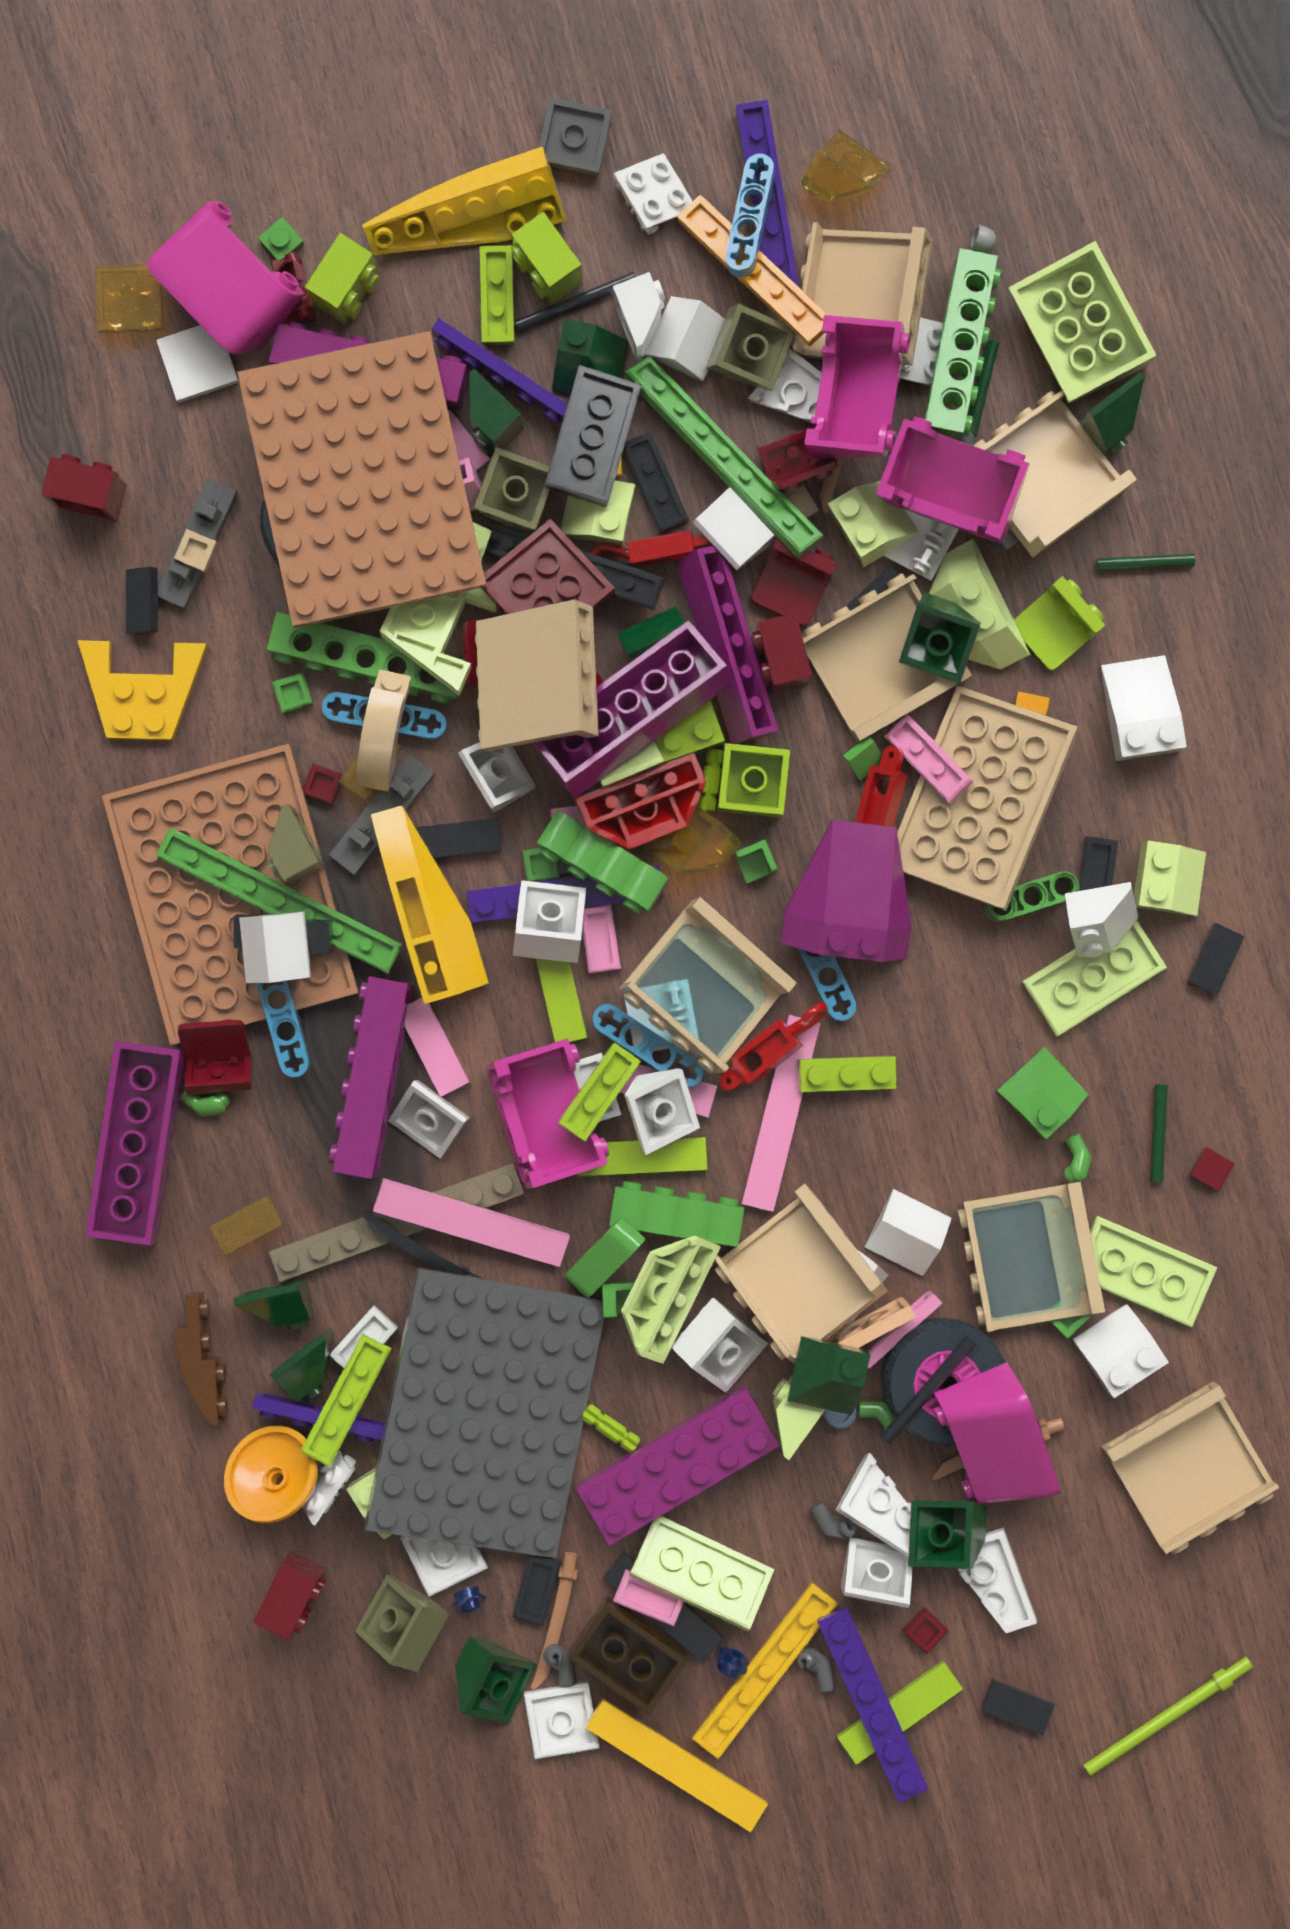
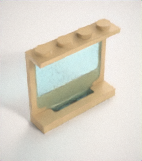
(705, 985)
(1031, 1257)

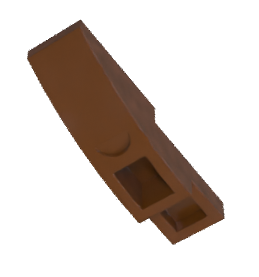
(201, 1373)

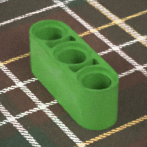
(1047, 896)
(604, 1257)

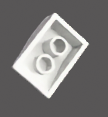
(1142, 708)

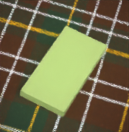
(1081, 986)
(1149, 1272)
(702, 1572)

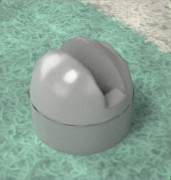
(982, 239)

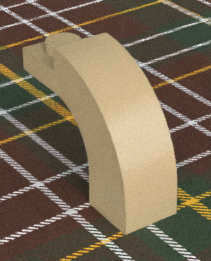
(381, 730)

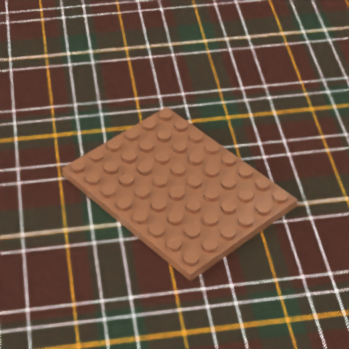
(361, 479)
(191, 923)

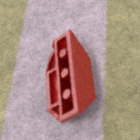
(645, 804)

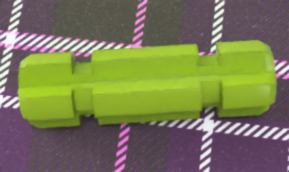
(712, 774)
(610, 1428)

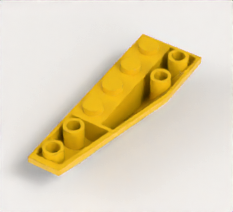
(471, 207)
(430, 915)

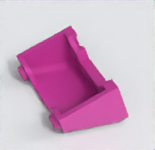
(224, 281)
(857, 388)
(953, 481)
(531, 1098)
(997, 1438)

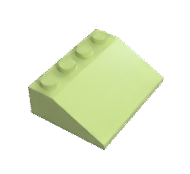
(1083, 323)

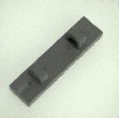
(179, 579)
(356, 847)

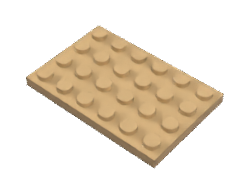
(990, 828)

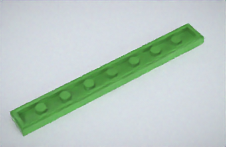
(724, 457)
(276, 897)

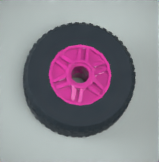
(919, 1356)

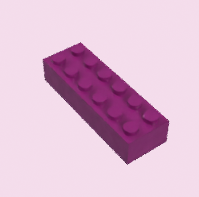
(639, 707)
(372, 1077)
(135, 1143)
(677, 1464)

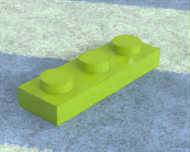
(497, 295)
(846, 1073)
(598, 1092)

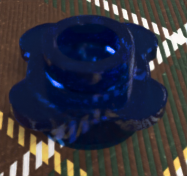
(468, 1599)
(732, 1662)

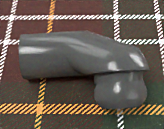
(832, 1525)
(558, 1658)
(819, 1664)

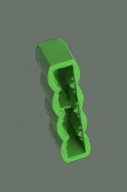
(602, 862)
(677, 1215)

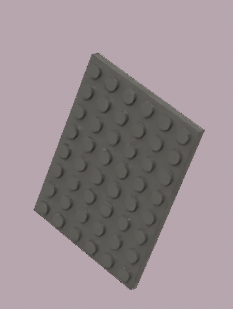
(485, 1414)

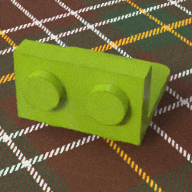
(1058, 623)

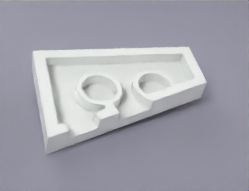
(794, 391)
(1000, 1584)

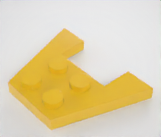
(141, 703)

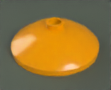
(258, 1464)

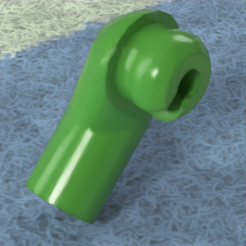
(1081, 1159)
(877, 1410)

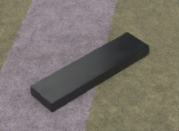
(689, 1629)

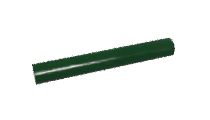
(983, 384)
(1145, 562)
(1158, 1133)

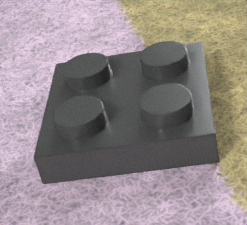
(575, 135)

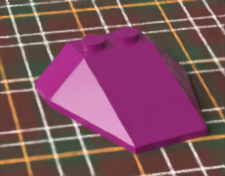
(851, 896)

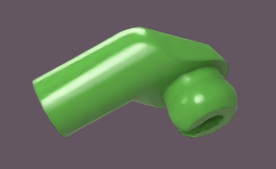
(208, 1105)

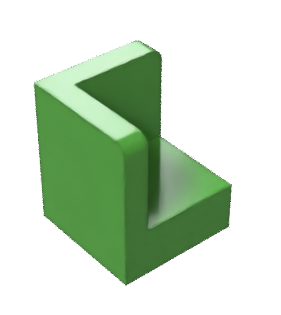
(755, 861)
(614, 1296)

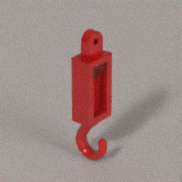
(655, 549)
(880, 808)
(773, 1046)

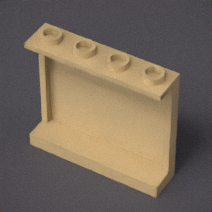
(866, 278)
(1065, 474)
(861, 655)
(536, 675)
(800, 1275)
(1190, 1468)

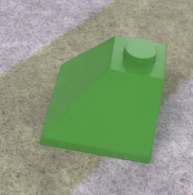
(1043, 1093)

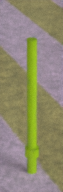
(1221, 1680)

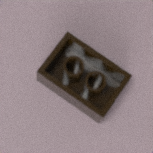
(628, 1655)

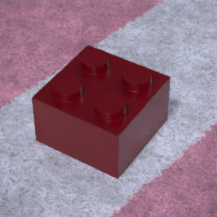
(84, 487)
(782, 653)
(290, 1592)

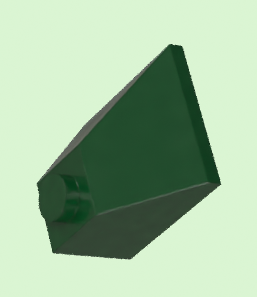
(589, 347)
(1114, 417)
(940, 638)
(279, 1304)
(306, 1369)
(828, 1375)
(946, 1534)
(490, 1679)

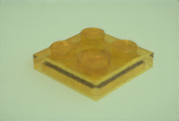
(128, 299)

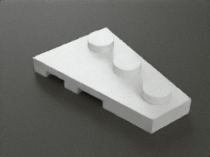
(877, 1505)

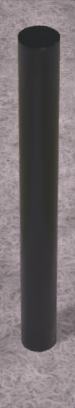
(570, 304)
(928, 1390)

